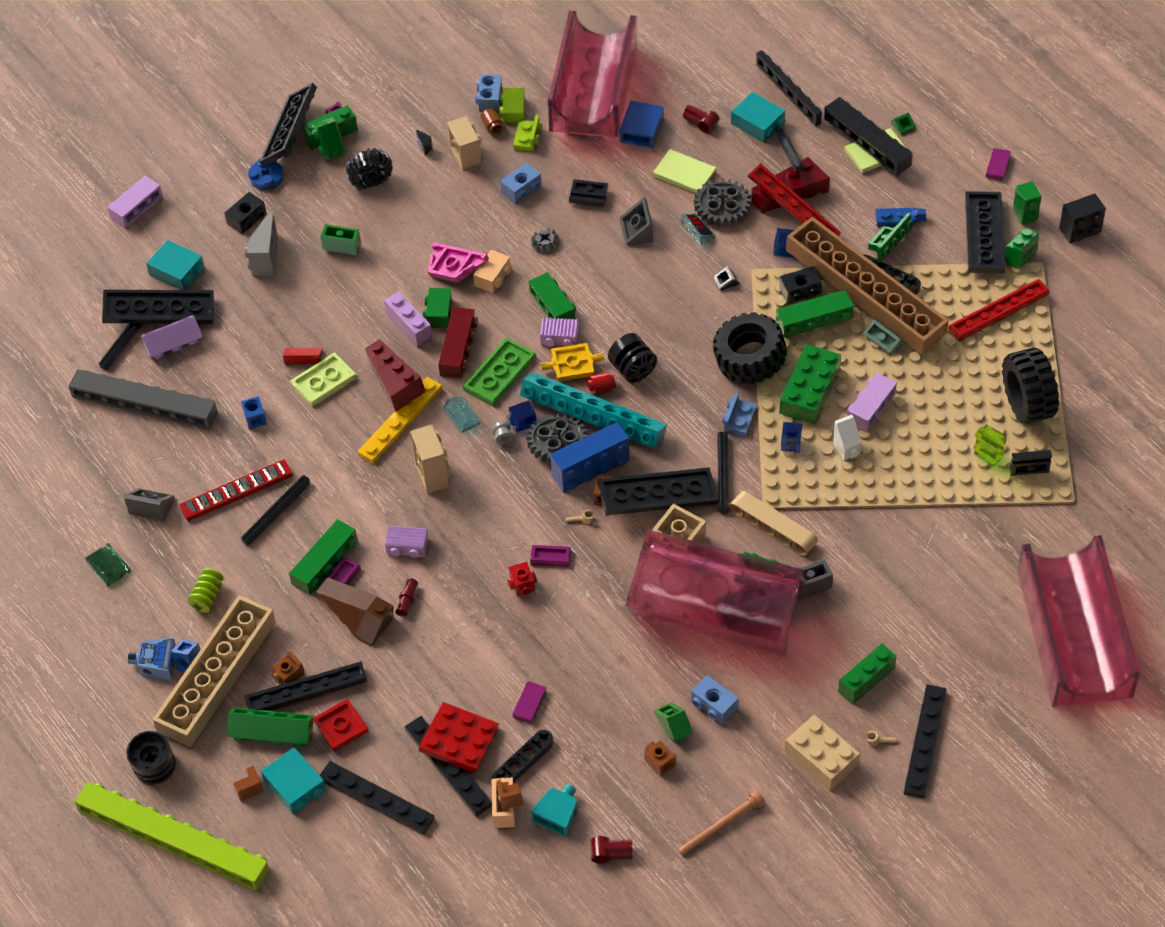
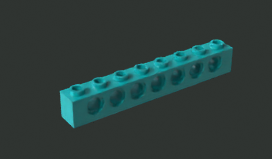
(592, 409)

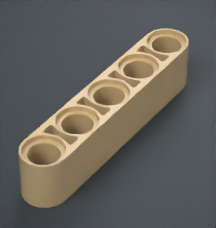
(773, 523)

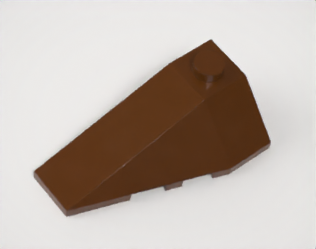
(358, 610)

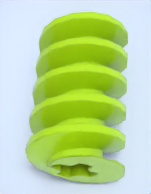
(205, 590)

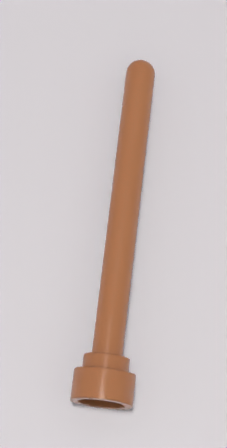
(754, 801)

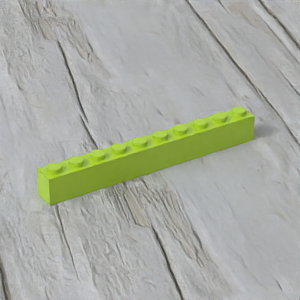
(173, 836)

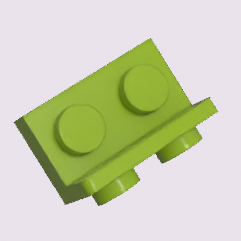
(527, 134)

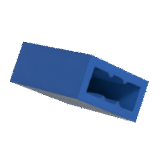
(641, 124)

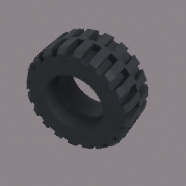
(745, 330)
(1030, 385)

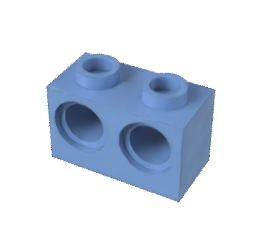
(489, 92)

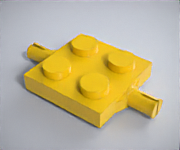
(572, 362)

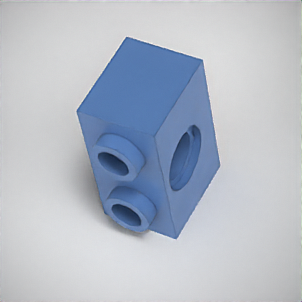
(521, 183)
(709, 690)

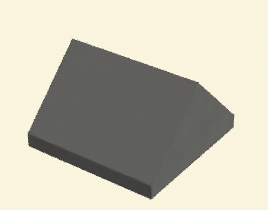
(637, 224)
(148, 503)

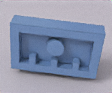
(739, 416)

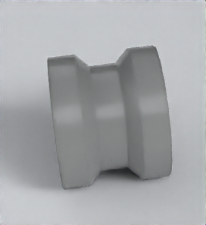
(502, 433)

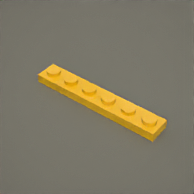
(398, 422)

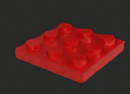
(458, 737)

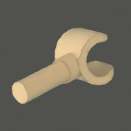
(585, 518)
(878, 739)

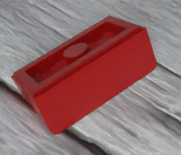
(302, 355)

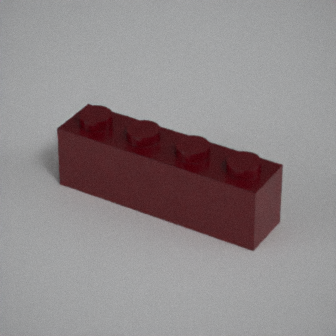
(457, 342)

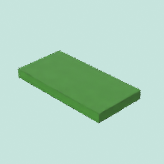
(499, 371)

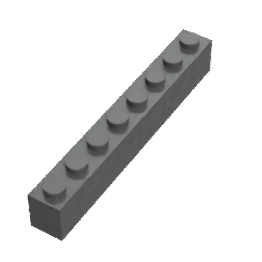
(143, 399)

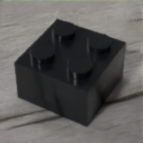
(1082, 218)

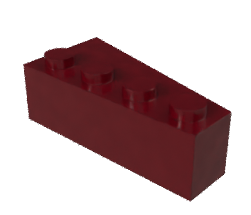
(804, 184)
(396, 376)

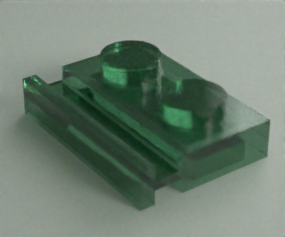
(107, 565)

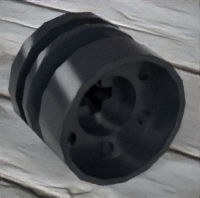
(632, 357)
(151, 747)

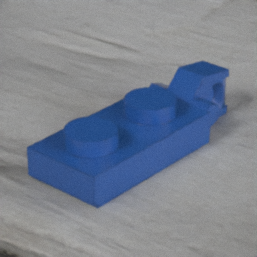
(892, 216)

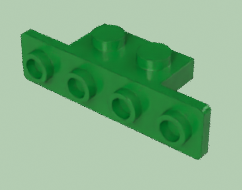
(889, 237)

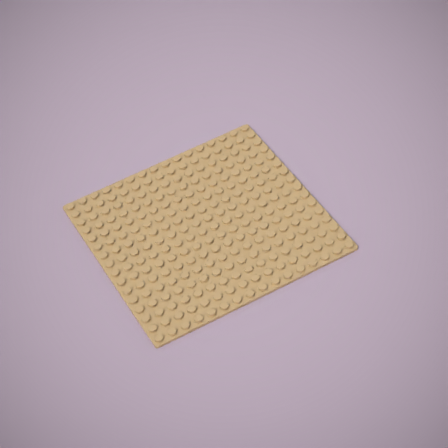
(926, 434)

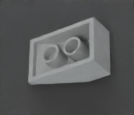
(262, 248)

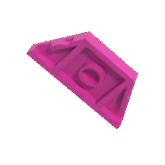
(454, 262)

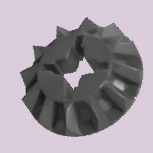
(545, 246)

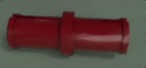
(406, 597)

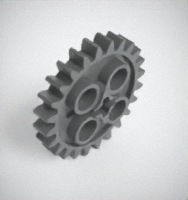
(736, 204)
(553, 435)

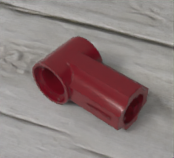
(705, 120)
(605, 849)

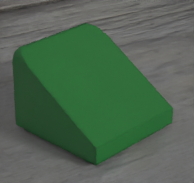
(903, 123)

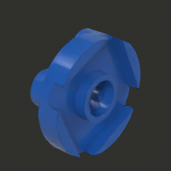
(262, 182)

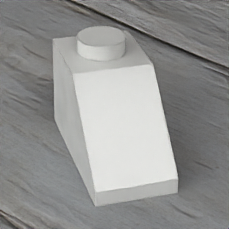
(847, 438)

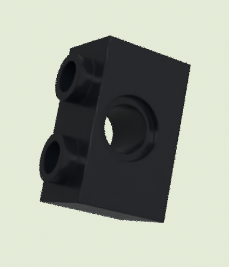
(245, 212)
(800, 284)

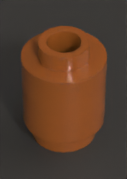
(491, 121)

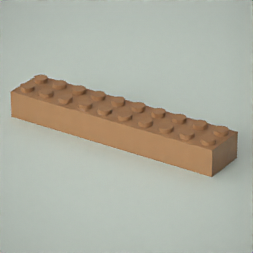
(867, 285)

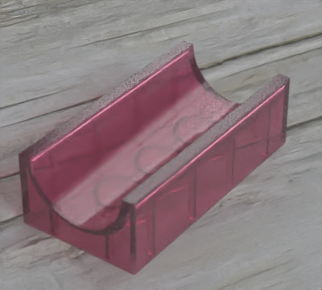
(591, 79)
(715, 591)
(1079, 626)

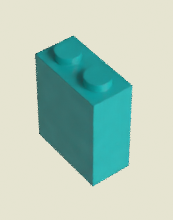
(758, 117)
(175, 265)
(293, 780)

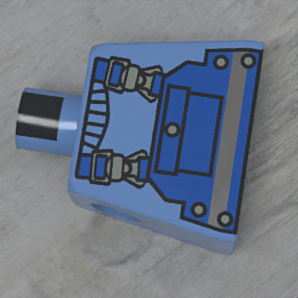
(155, 658)

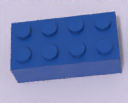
(590, 457)

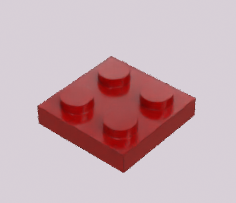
(340, 725)

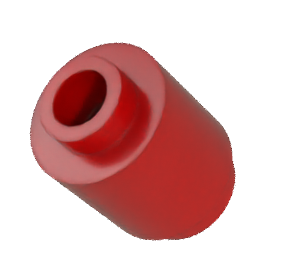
(601, 383)

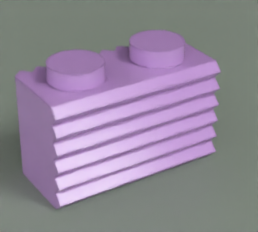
(559, 332)
(406, 541)

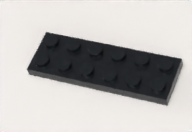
(288, 125)
(984, 232)
(157, 306)
(657, 491)

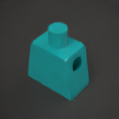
(556, 810)

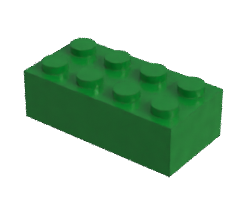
(810, 384)

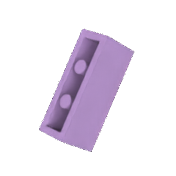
(135, 201)
(408, 319)
(171, 337)
(872, 401)

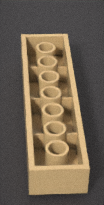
(214, 671)

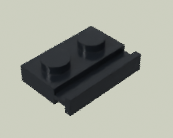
(588, 193)
(1030, 462)

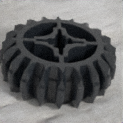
(369, 168)

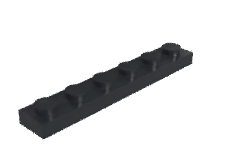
(790, 90)
(307, 688)
(925, 741)
(455, 776)
(377, 798)

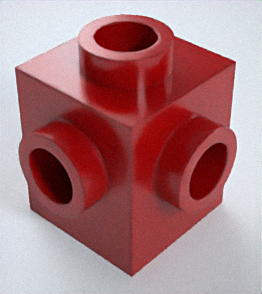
(521, 579)

